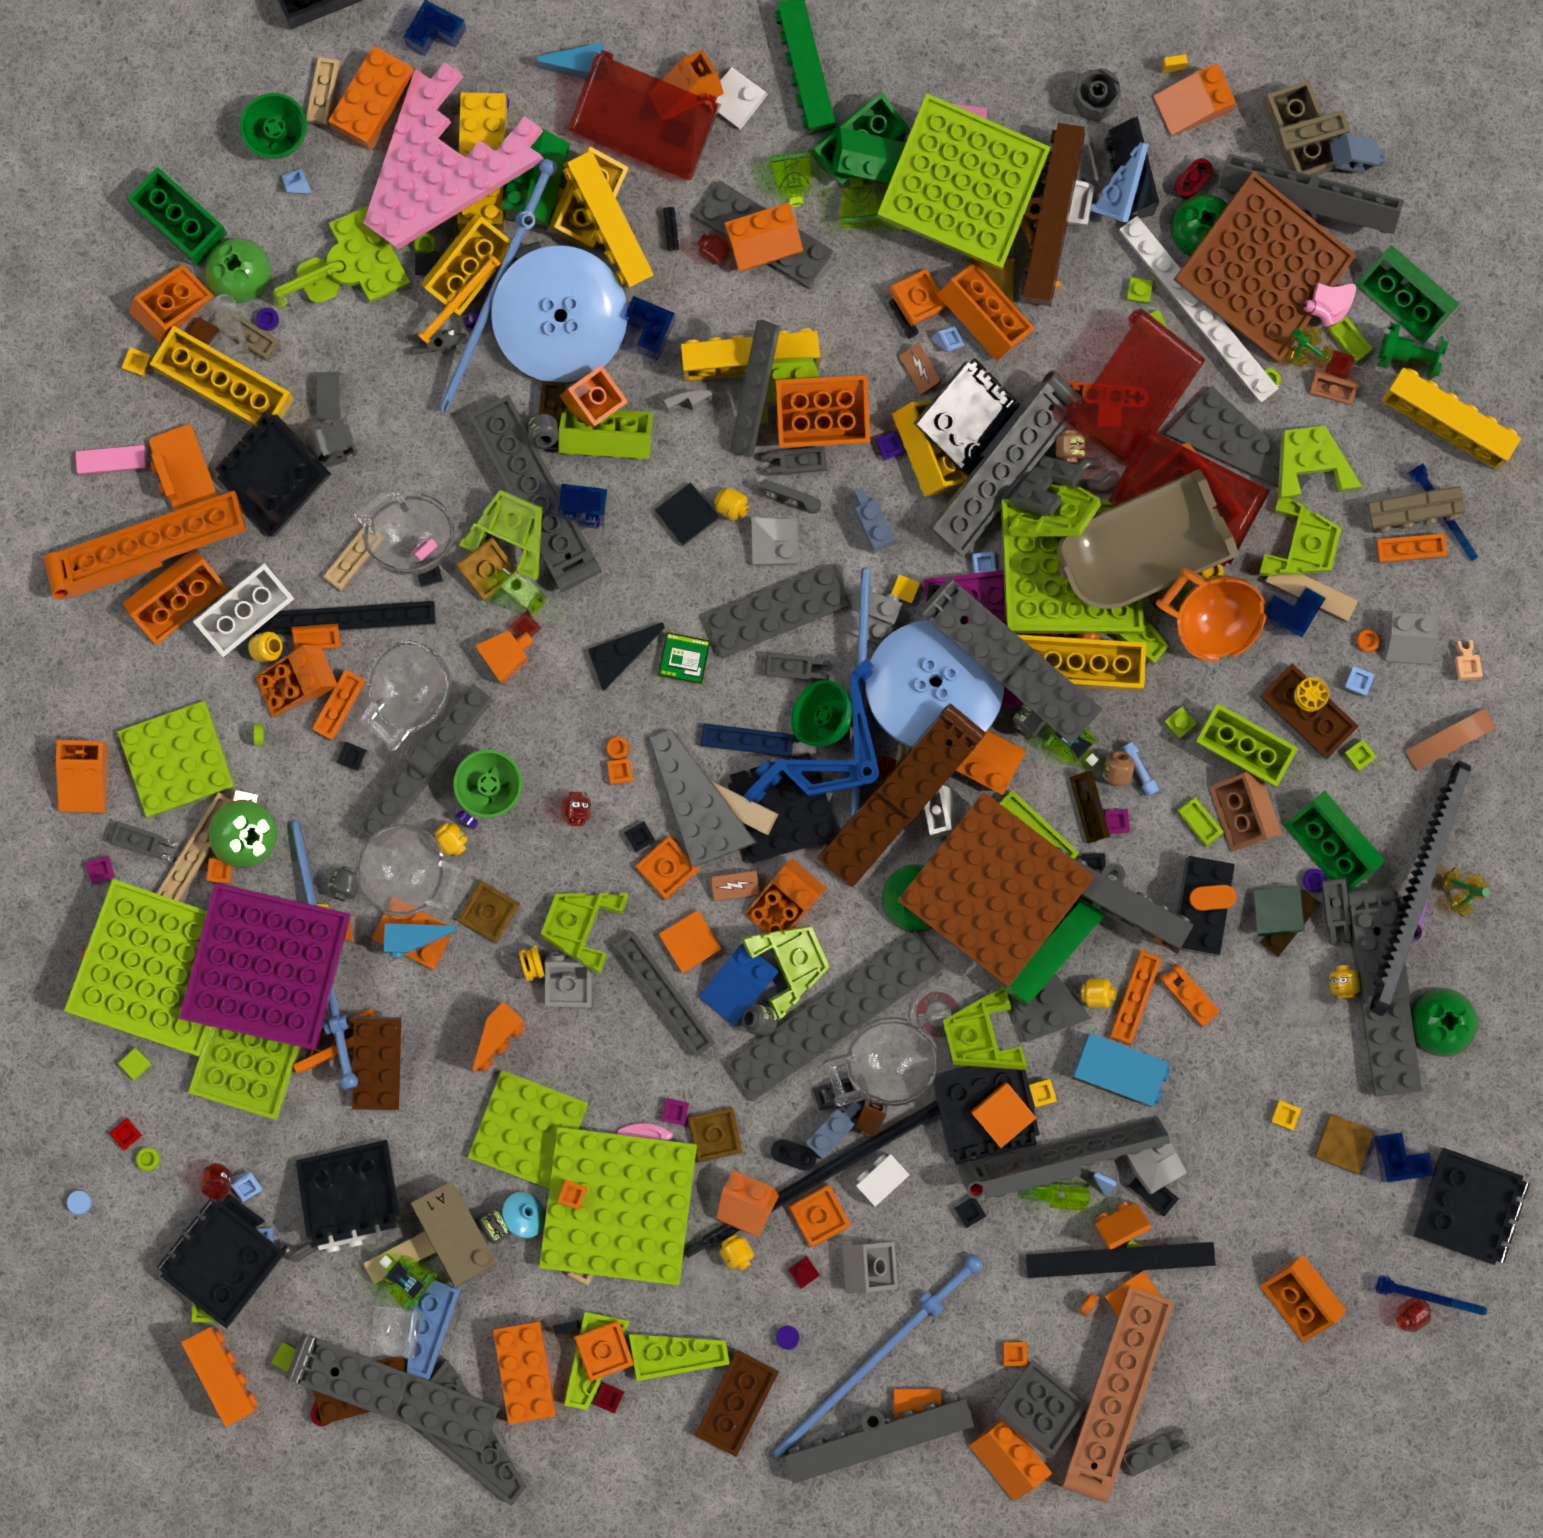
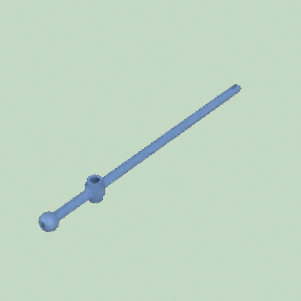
(547, 169)
(861, 656)
(336, 1024)
(931, 1305)

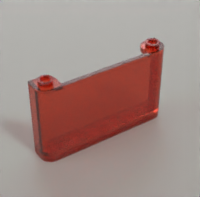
(643, 116)
(1135, 387)
(1163, 460)

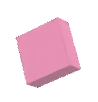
(424, 548)

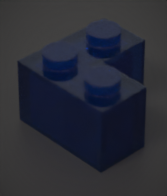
(433, 23)
(654, 322)
(583, 503)
(1295, 616)
(1394, 1162)

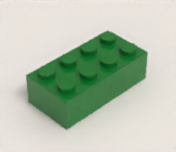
(176, 216)

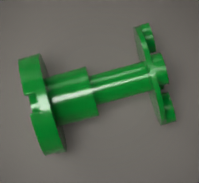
(1402, 349)

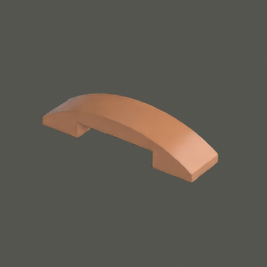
(1450, 739)

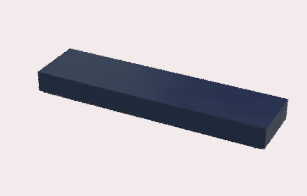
(747, 740)

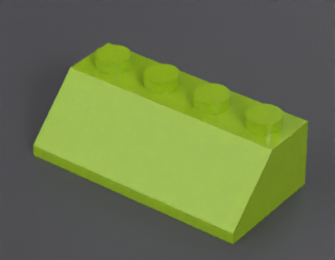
(619, 435)
(1246, 745)

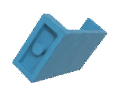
(1121, 1070)

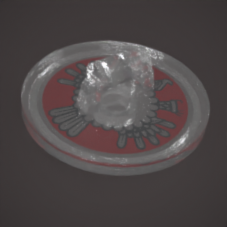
(932, 1007)

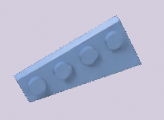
(436, 1313)

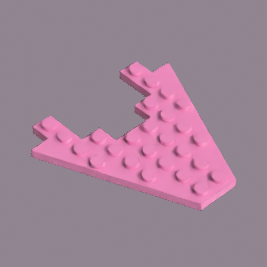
(427, 179)

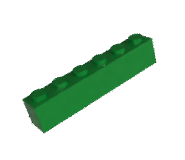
(806, 66)
(1054, 952)

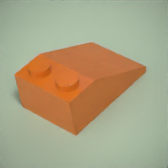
(1195, 100)
(169, 302)

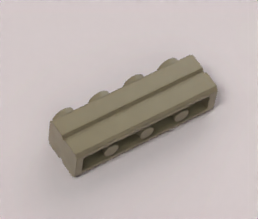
(1416, 508)

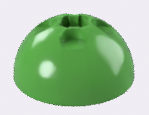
(242, 279)
(488, 770)
(231, 831)

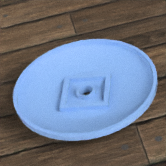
(552, 281)
(901, 689)

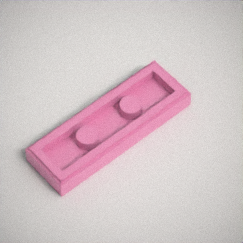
(111, 460)

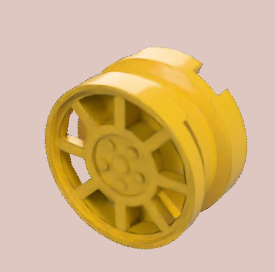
(1311, 694)
(534, 961)

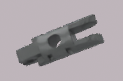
(448, 337)

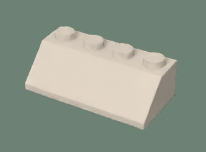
(243, 609)

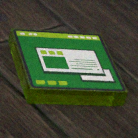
(684, 658)

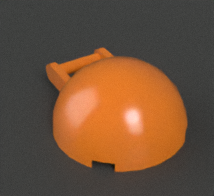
(1216, 614)

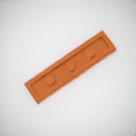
(1135, 997)

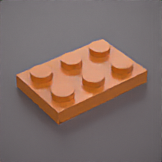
(428, 955)

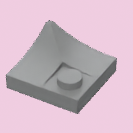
(774, 541)
(1156, 1167)

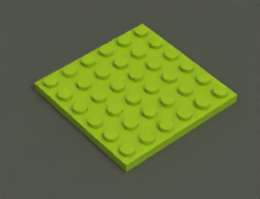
(963, 181)
(1039, 597)
(141, 967)
(632, 1209)

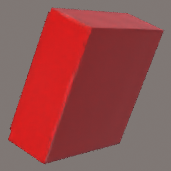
(126, 1134)

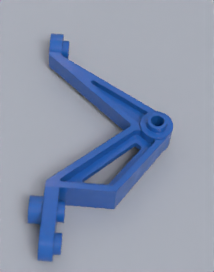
(864, 756)

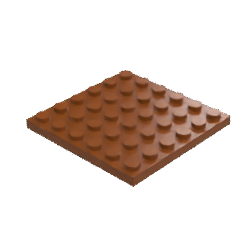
(1263, 266)
(996, 889)

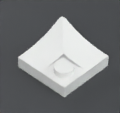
(739, 98)
(1081, 204)

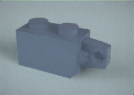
(1356, 153)
(872, 522)
(833, 1130)

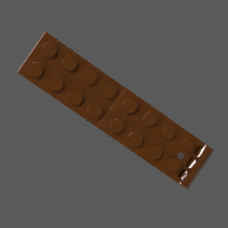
(902, 794)

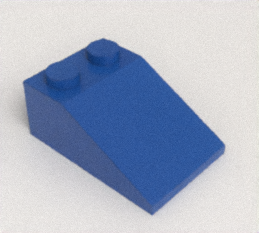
(738, 984)

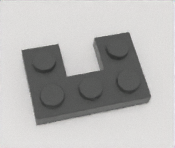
(1032, 492)

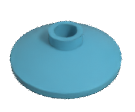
(515, 1218)

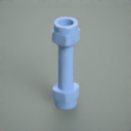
(1149, 786)

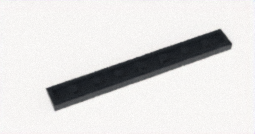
(354, 617)
(1120, 1260)

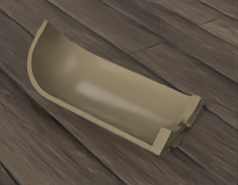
(1146, 544)

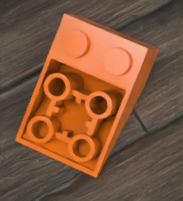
(695, 75)
(296, 679)
(82, 775)
(785, 898)
(498, 1031)

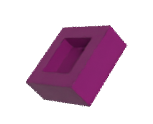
(1117, 821)
(100, 869)
(675, 1111)

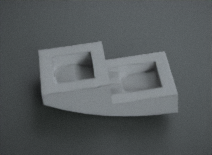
(694, 398)

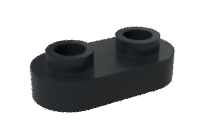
(793, 1155)

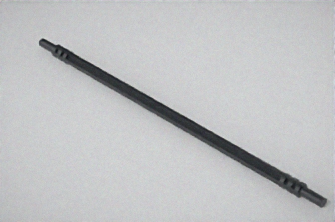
(827, 1171)

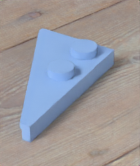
(1120, 193)

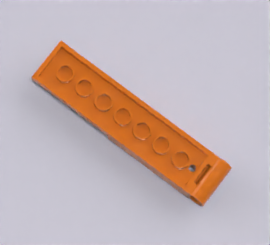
(142, 546)

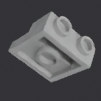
(881, 616)
(567, 982)

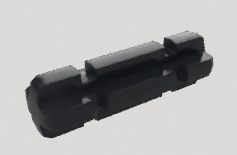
(671, 228)
(910, 332)

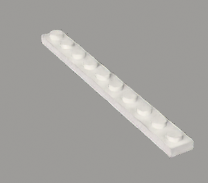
(1206, 321)

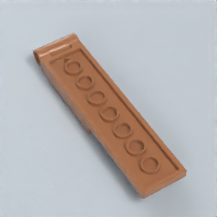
(1117, 1395)

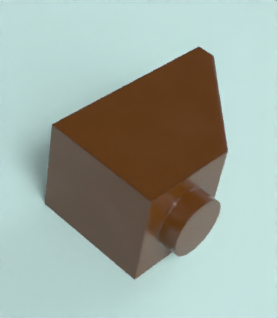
(871, 1118)

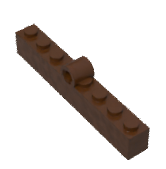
(1053, 215)

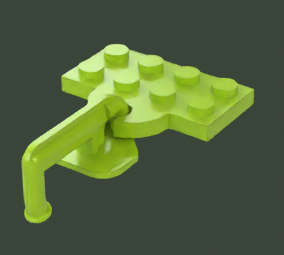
(366, 259)

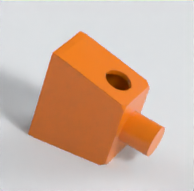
(505, 654)

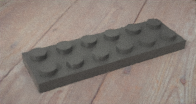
(728, 204)
(776, 611)

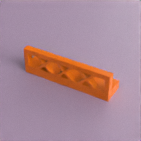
(327, 1054)

